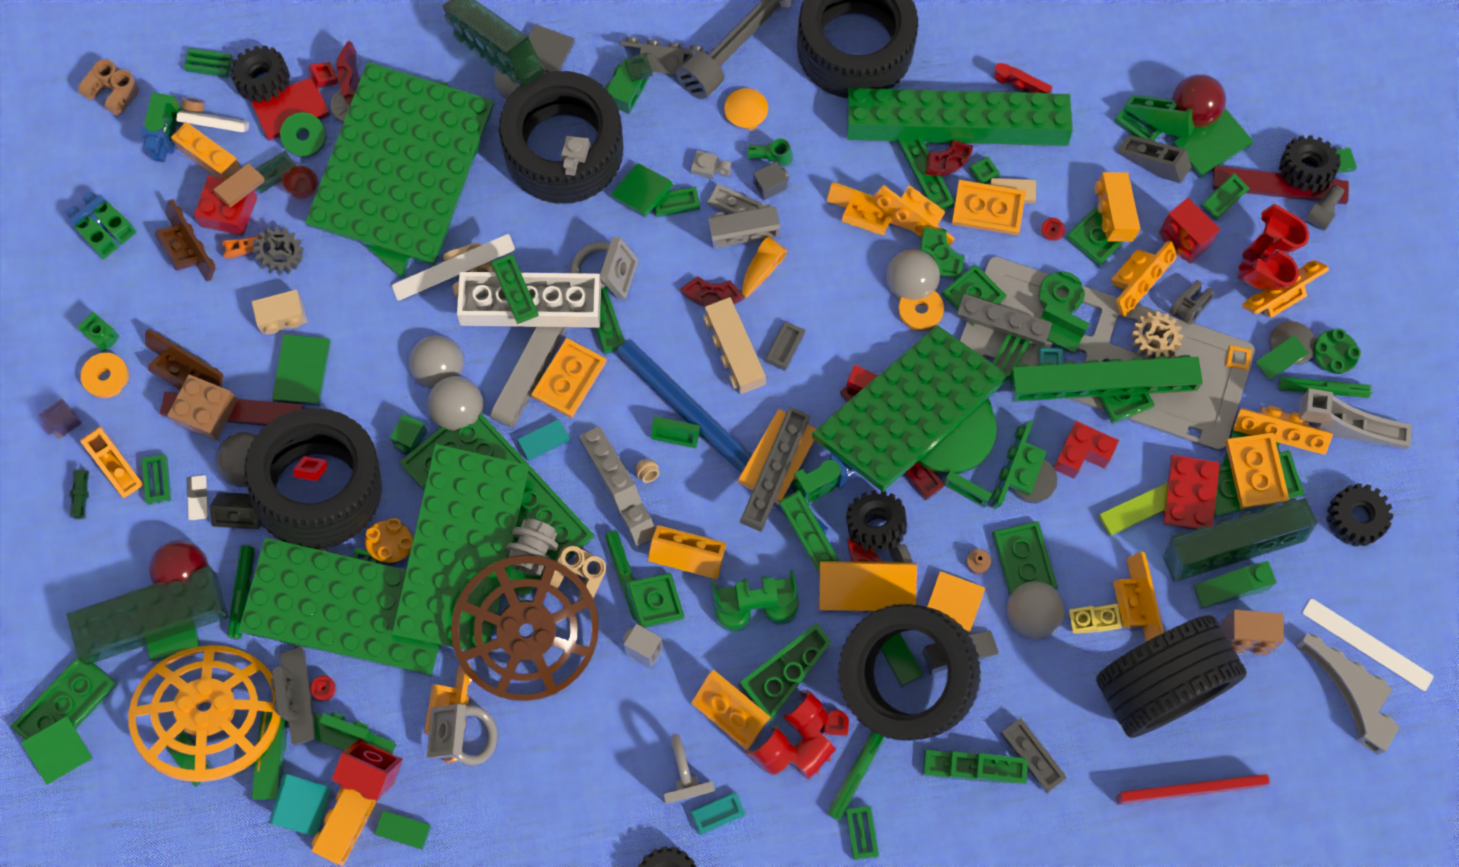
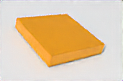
(957, 599)

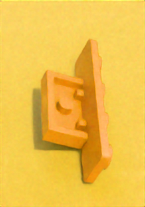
(861, 209)
(911, 209)
(1140, 274)
(1276, 301)
(1286, 428)
(1138, 599)
(445, 696)

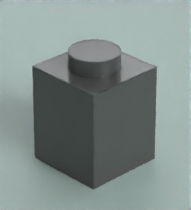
(770, 180)

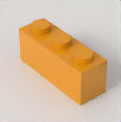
(205, 152)
(1117, 206)
(687, 552)
(342, 826)

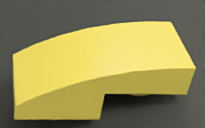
(1095, 619)

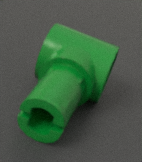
(771, 152)

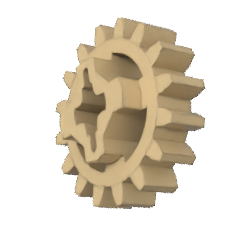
(1160, 327)

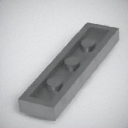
(1004, 320)

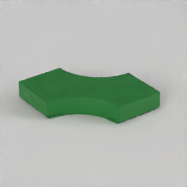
(935, 243)

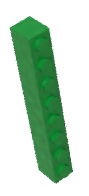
(1105, 378)

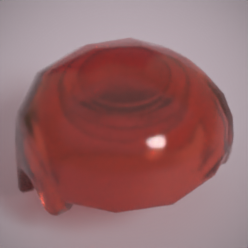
(300, 182)

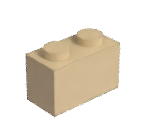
(279, 312)

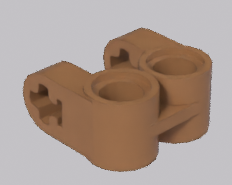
(96, 81)

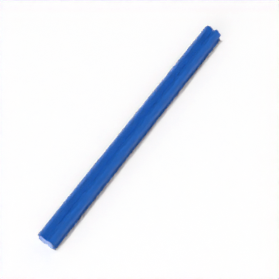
(689, 409)

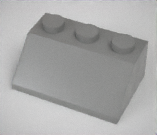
(744, 226)

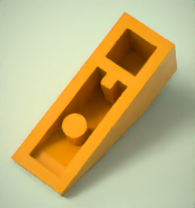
(111, 461)

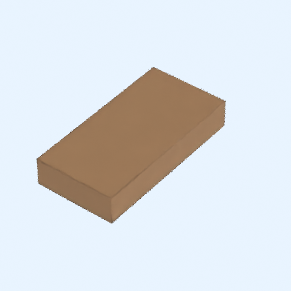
(239, 185)

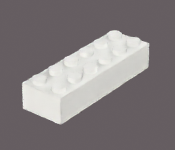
(558, 297)

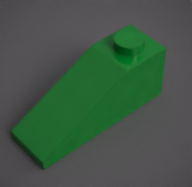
(1161, 114)
(1235, 584)

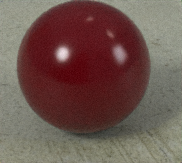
(1203, 96)
(176, 561)

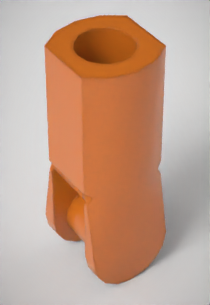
(245, 245)

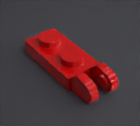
(1020, 80)

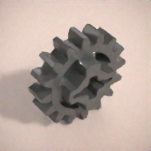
(277, 246)

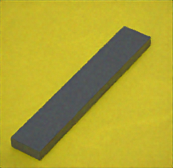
(775, 469)

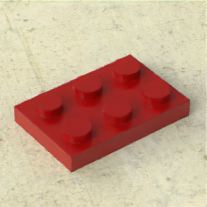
(1190, 492)

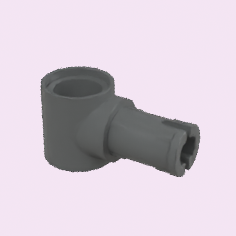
(1323, 212)

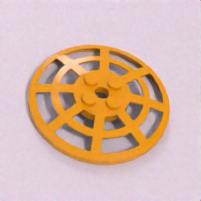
(203, 722)

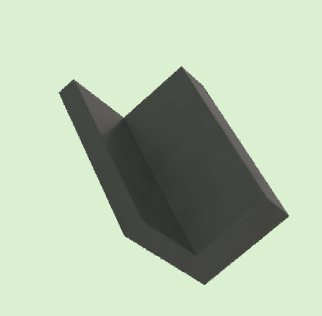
(233, 511)

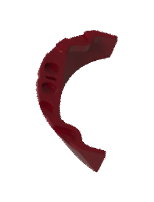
(347, 72)

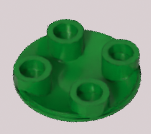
(1336, 351)

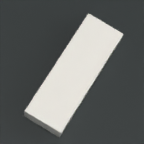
(213, 121)

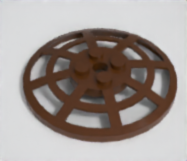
(521, 613)

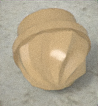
(647, 470)

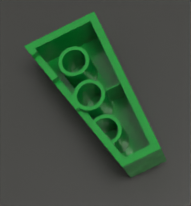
(780, 675)

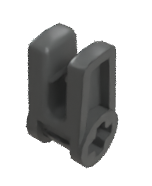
(1188, 307)

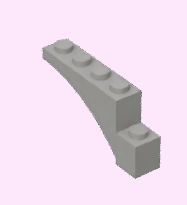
(1350, 423)
(619, 485)
(1361, 691)

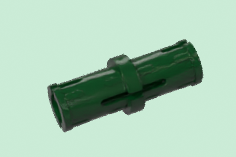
(79, 494)

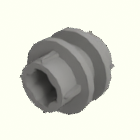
(533, 539)

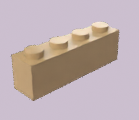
(734, 345)

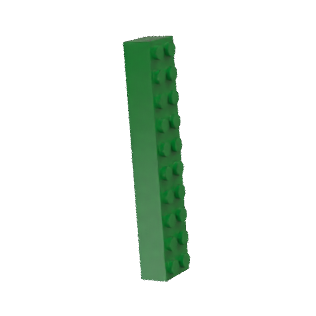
(959, 116)

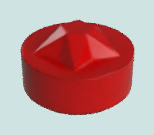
(1053, 229)
(323, 688)

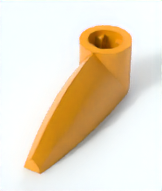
(762, 265)

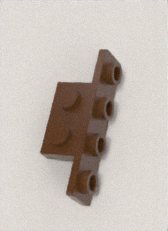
(181, 243)
(176, 364)

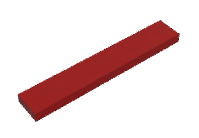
(1193, 789)

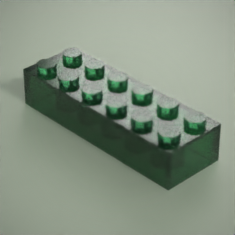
(493, 40)
(1239, 539)
(146, 616)

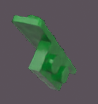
(1021, 468)
(341, 734)

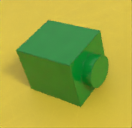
(407, 434)

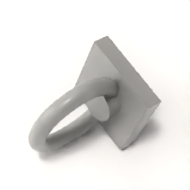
(617, 267)
(447, 733)
(687, 785)

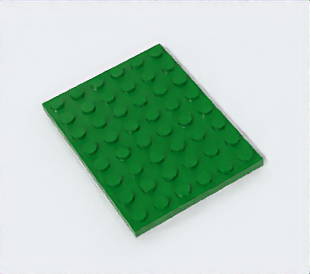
(400, 163)

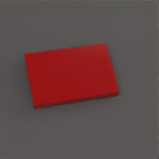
(295, 99)

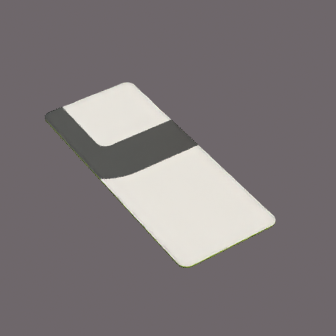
(197, 497)

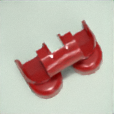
(1264, 261)
(809, 752)

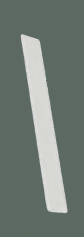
(453, 267)
(1368, 644)

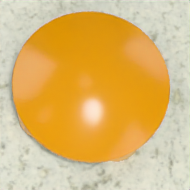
(746, 108)
(388, 541)

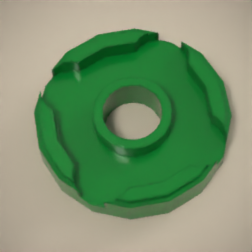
(298, 122)
(1065, 281)

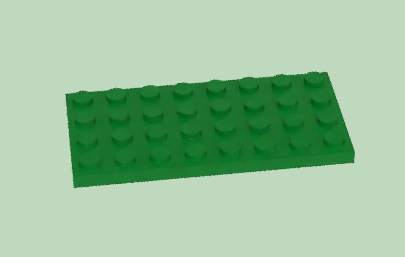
(909, 407)
(538, 499)
(460, 529)
(331, 606)

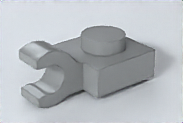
(574, 151)
(708, 164)

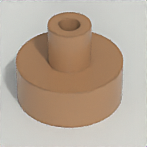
(192, 104)
(978, 561)

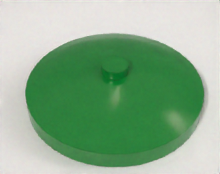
(965, 445)

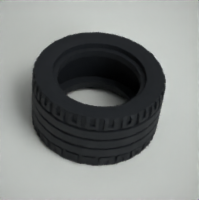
(838, 70)
(551, 96)
(306, 434)
(1170, 675)
(859, 683)

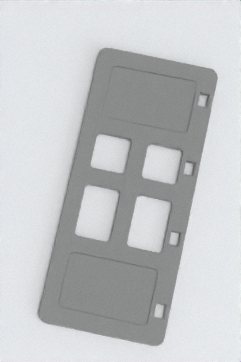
(1206, 410)

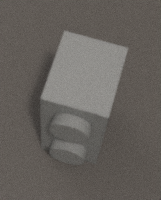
(642, 645)

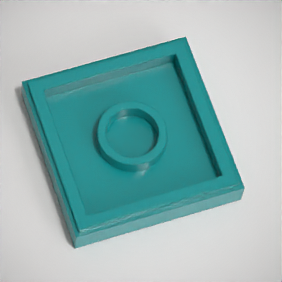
(299, 805)

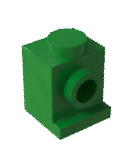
(98, 332)

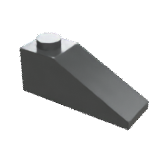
(1158, 158)
(936, 661)

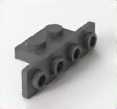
(662, 58)
(294, 696)

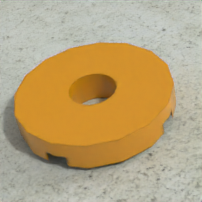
(925, 321)
(95, 366)

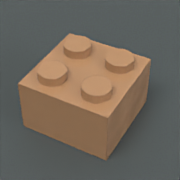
(202, 407)
(1254, 631)

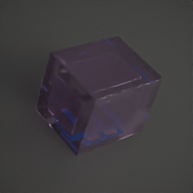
(59, 419)

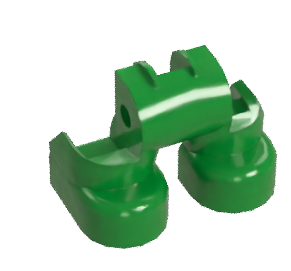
(776, 599)

